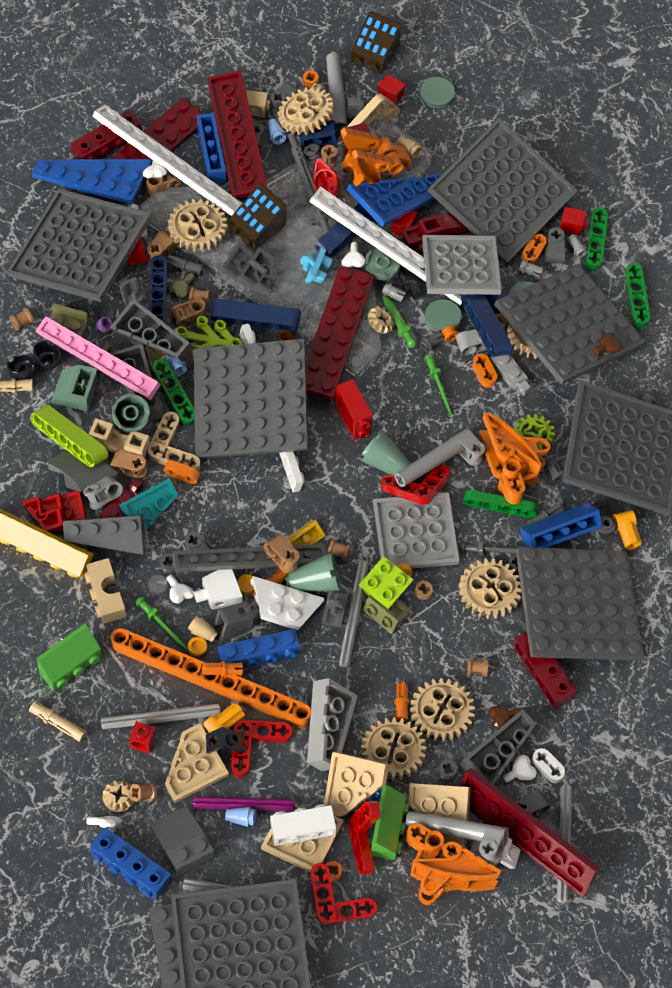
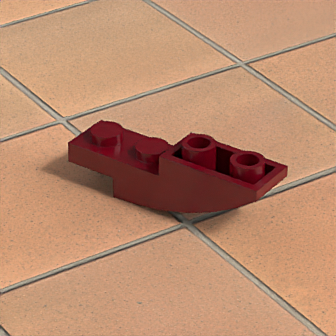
(435, 225)

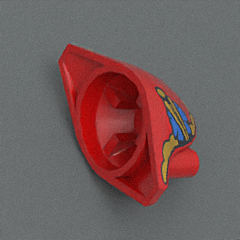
(326, 178)

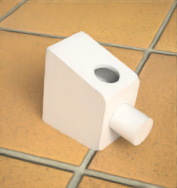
(219, 589)

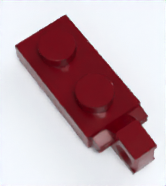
(129, 492)

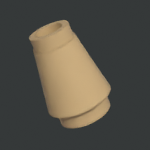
(412, 147)
(202, 629)

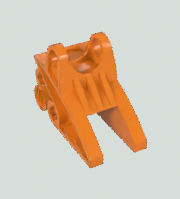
(368, 165)
(514, 454)
(445, 870)

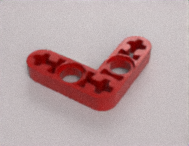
(417, 491)
(251, 733)
(358, 827)
(335, 908)

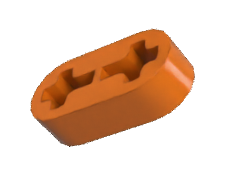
(530, 247)
(481, 372)
(181, 472)

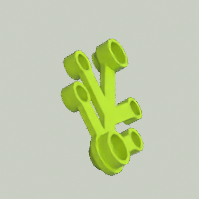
(210, 338)

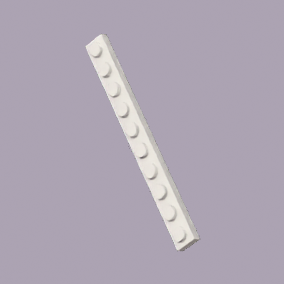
(167, 159)
(373, 234)
(289, 461)

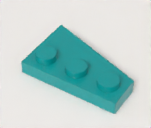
(151, 502)

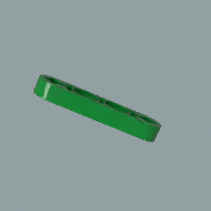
(596, 238)
(637, 295)
(177, 390)
(499, 504)

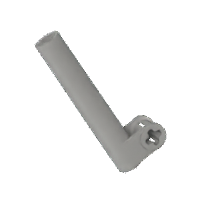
(336, 90)
(463, 443)
(492, 837)

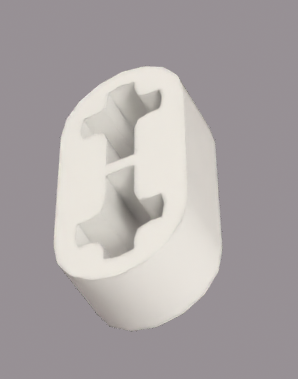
(552, 764)

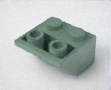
(76, 387)

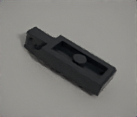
(410, 282)

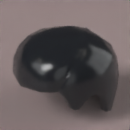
(46, 355)
(22, 367)

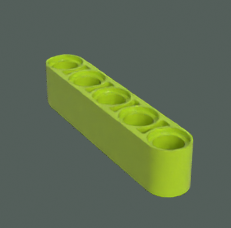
(69, 436)

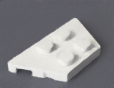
(284, 604)

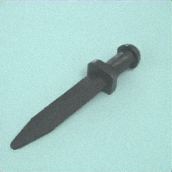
(481, 549)

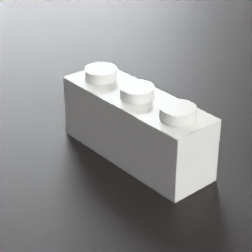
(302, 824)

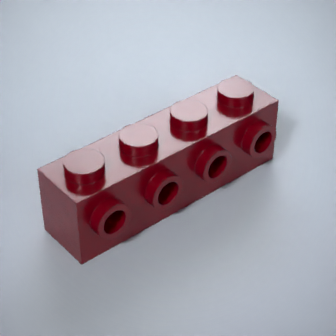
(101, 140)
(547, 674)

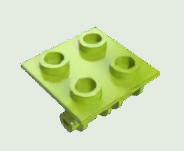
(385, 582)

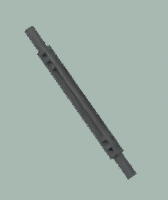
(307, 179)

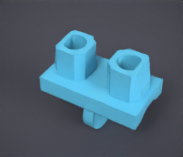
(319, 260)

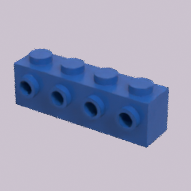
(211, 148)
(561, 526)
(261, 649)
(130, 863)

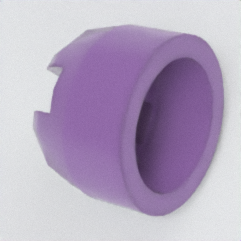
(108, 322)

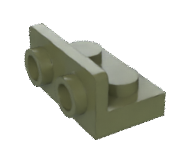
(72, 319)
(386, 617)

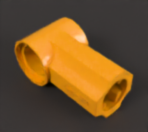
(626, 526)
(225, 719)

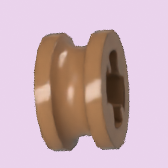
(419, 594)

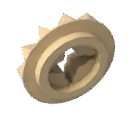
(379, 325)
(109, 799)

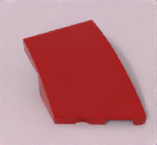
(55, 509)

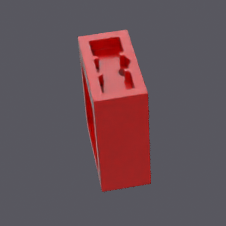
(353, 409)

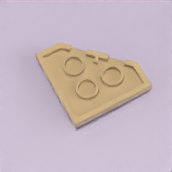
(192, 766)
(352, 781)
(441, 801)
(303, 853)

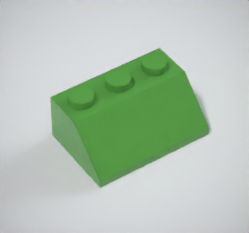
(69, 658)
(390, 824)

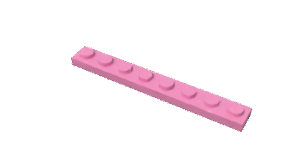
(98, 358)

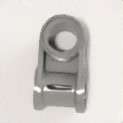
(469, 342)
(101, 492)

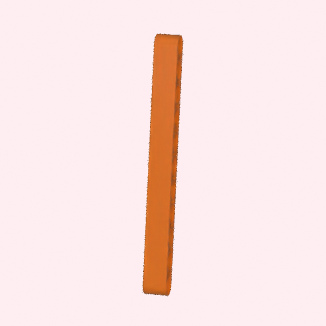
(216, 685)

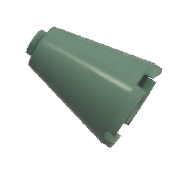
(130, 412)
(384, 455)
(316, 575)

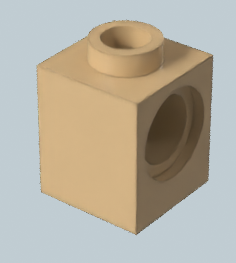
(258, 103)

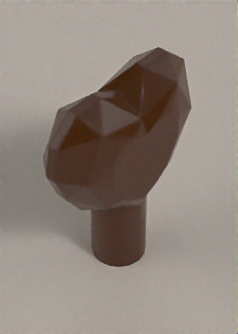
(608, 343)
(501, 715)

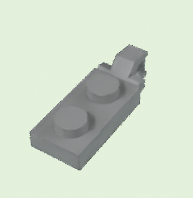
(511, 373)

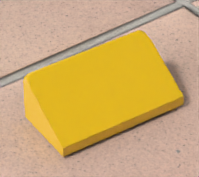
(307, 535)

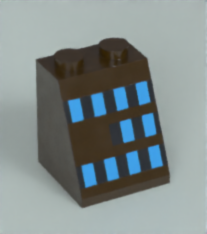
(376, 42)
(259, 217)

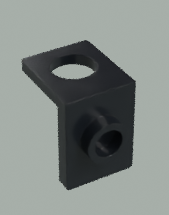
(226, 739)

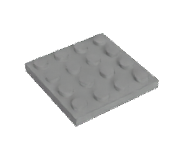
(461, 264)
(416, 532)

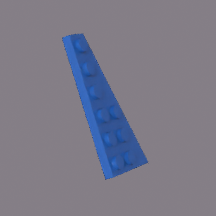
(102, 177)
(393, 197)

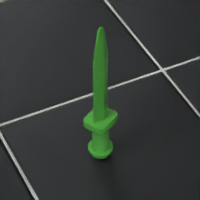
(403, 329)
(436, 373)
(152, 613)

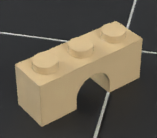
(112, 440)
(109, 606)

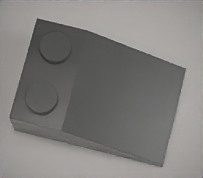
(182, 841)

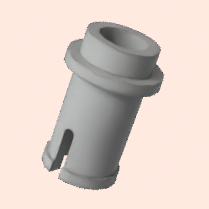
(579, 249)
(530, 268)
(393, 292)

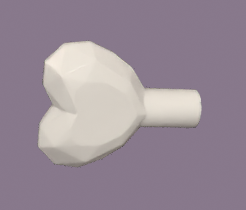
(154, 170)
(353, 258)
(179, 591)
(521, 770)
(106, 821)

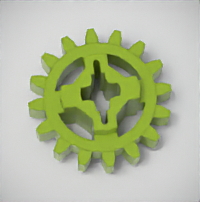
(536, 428)

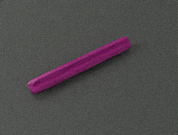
(259, 804)

